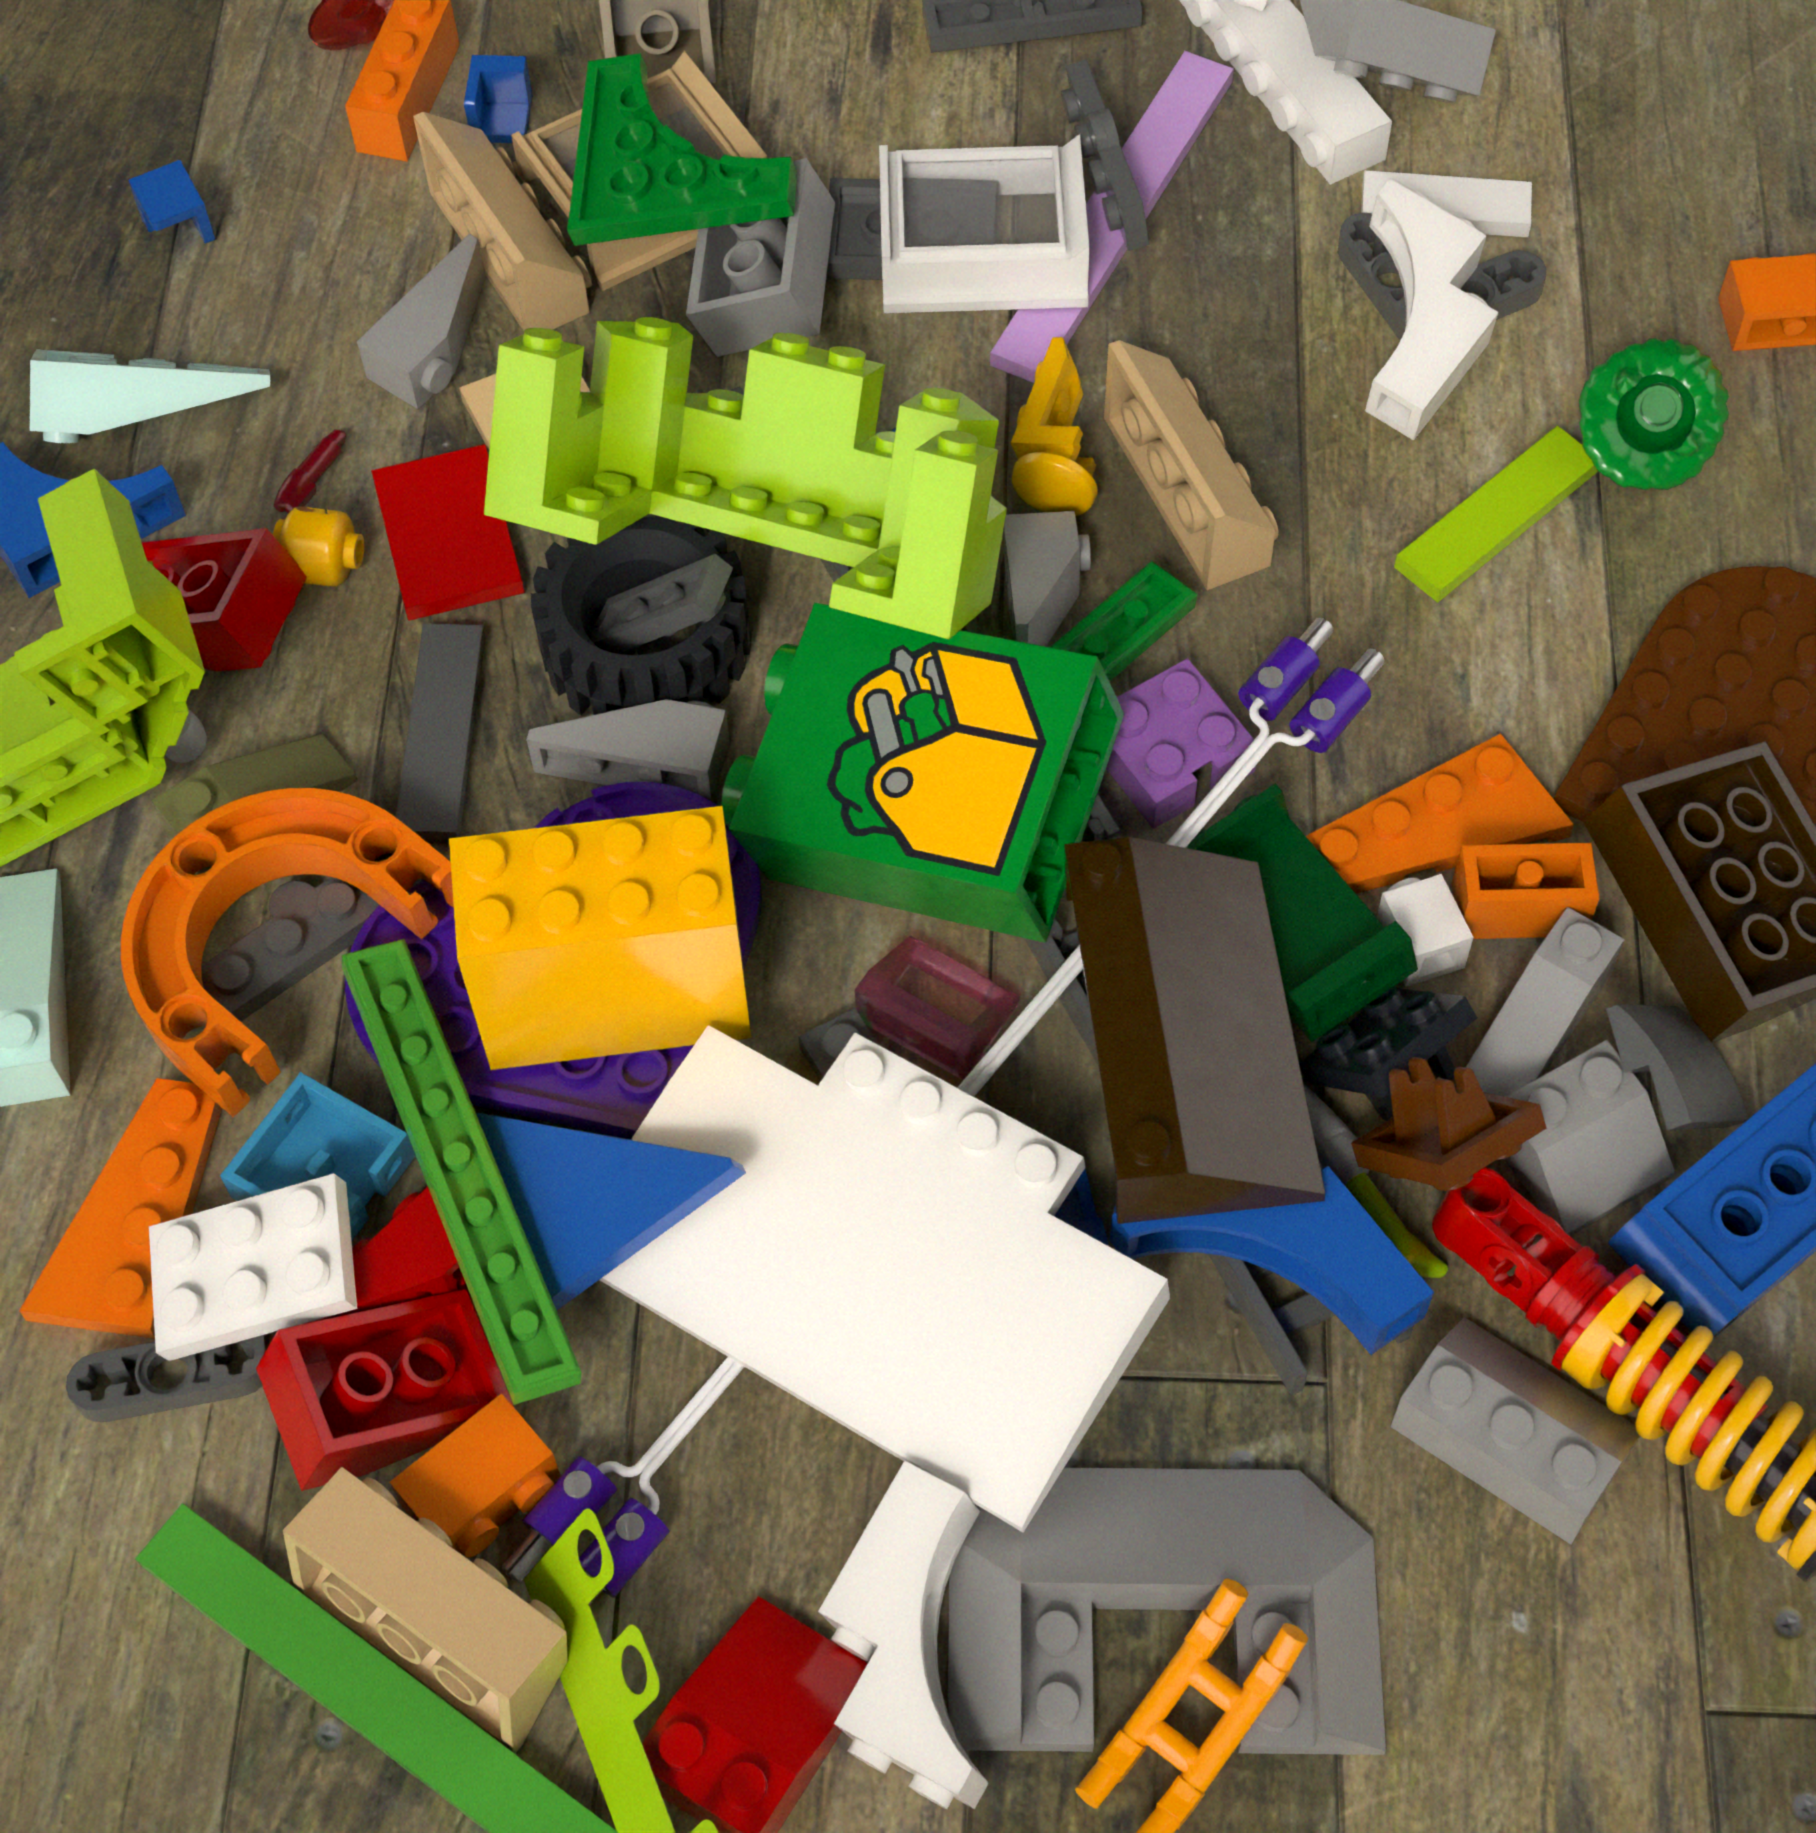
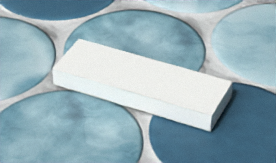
(1489, 204)

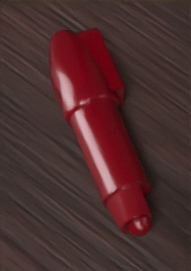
(300, 483)

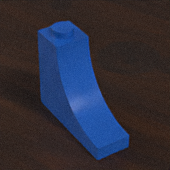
(22, 527)

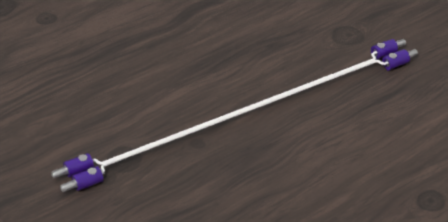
(635, 1528)

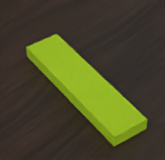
(1496, 514)

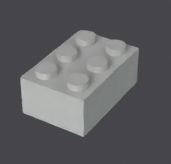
(764, 273)

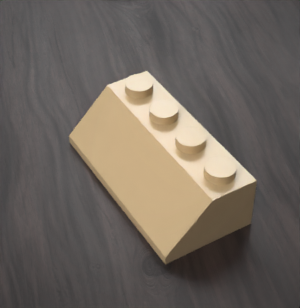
(517, 246)
(1186, 467)
(427, 1605)

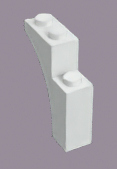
(1443, 323)
(892, 1605)

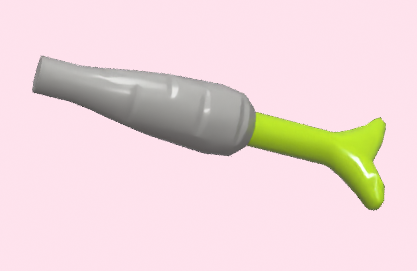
(1335, 1150)

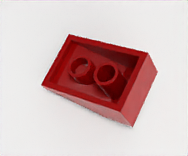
(233, 590)
(377, 1384)
(752, 1722)

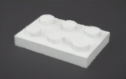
(252, 1267)

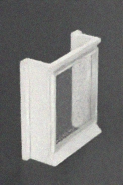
(983, 228)

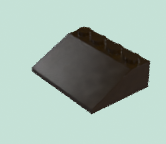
(1720, 883)

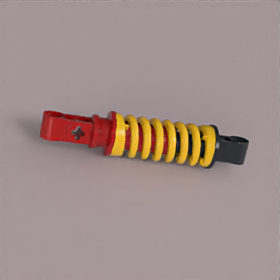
(1650, 1365)

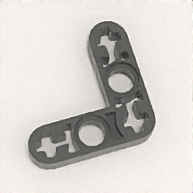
(1486, 279)
(205, 1381)

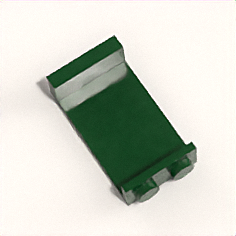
(1324, 936)

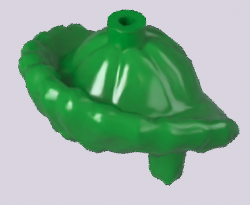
(1653, 414)

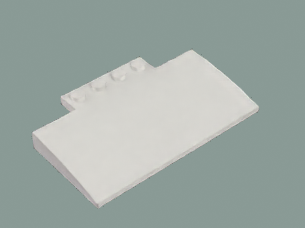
(895, 1264)

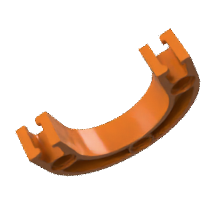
(248, 846)

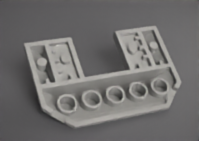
(1165, 1544)

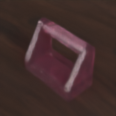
(922, 1026)

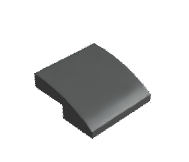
(1684, 1066)

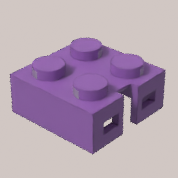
(1168, 733)

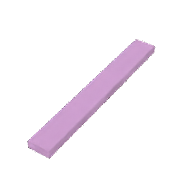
(1153, 158)

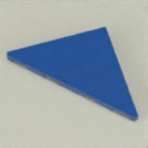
(596, 1196)

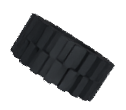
(576, 590)

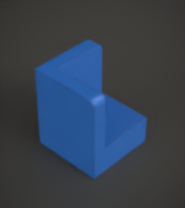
(498, 96)
(170, 197)

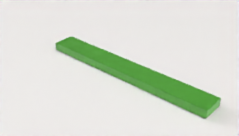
(461, 1173)
(359, 1683)

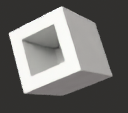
(1432, 921)

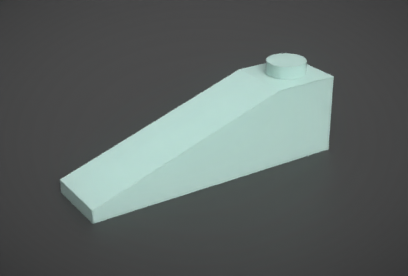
(94, 394)

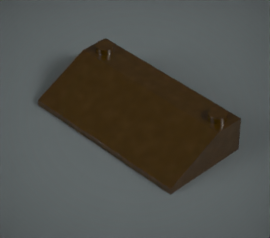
(1190, 1031)

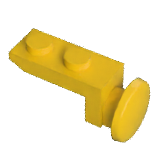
(1047, 446)

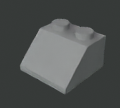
(1597, 1143)

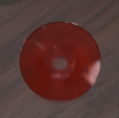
(347, 22)

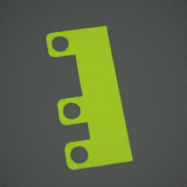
(596, 1684)

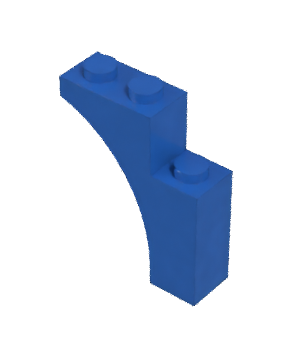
(1320, 1246)

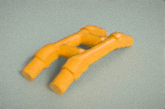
(1191, 1668)

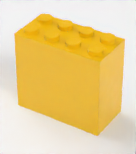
(599, 937)

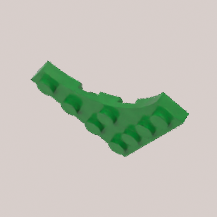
(649, 180)

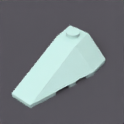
(32, 990)

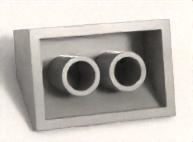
(1401, 45)
(1515, 1428)

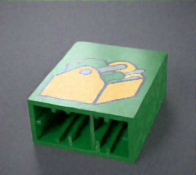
(925, 770)

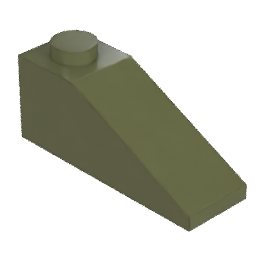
(297, 764)

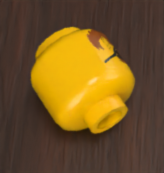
(321, 544)

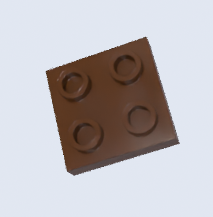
(1445, 1130)

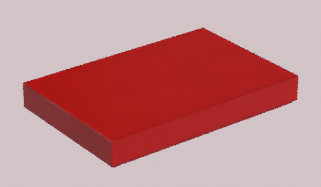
(439, 536)

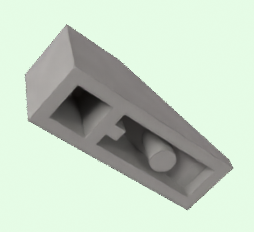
(423, 334)
(1042, 571)
(640, 743)
(1546, 1004)

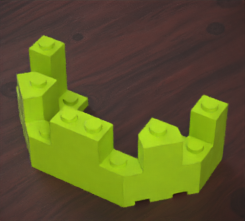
(774, 466)
(105, 692)

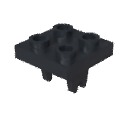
(1386, 1037)

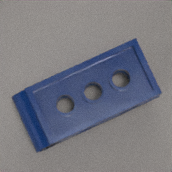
(1682, 1230)

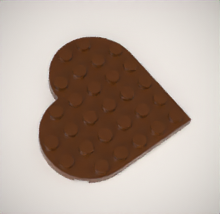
(1713, 676)

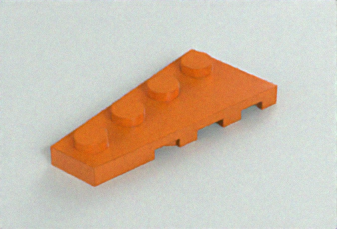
(1421, 825)
(103, 1262)

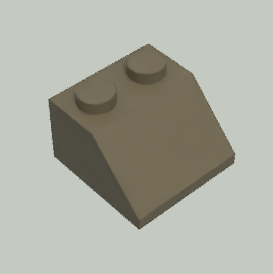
(659, 32)

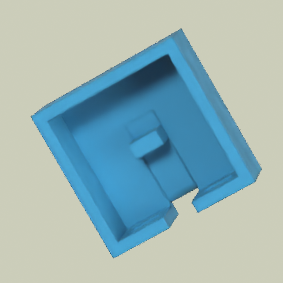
(316, 1135)

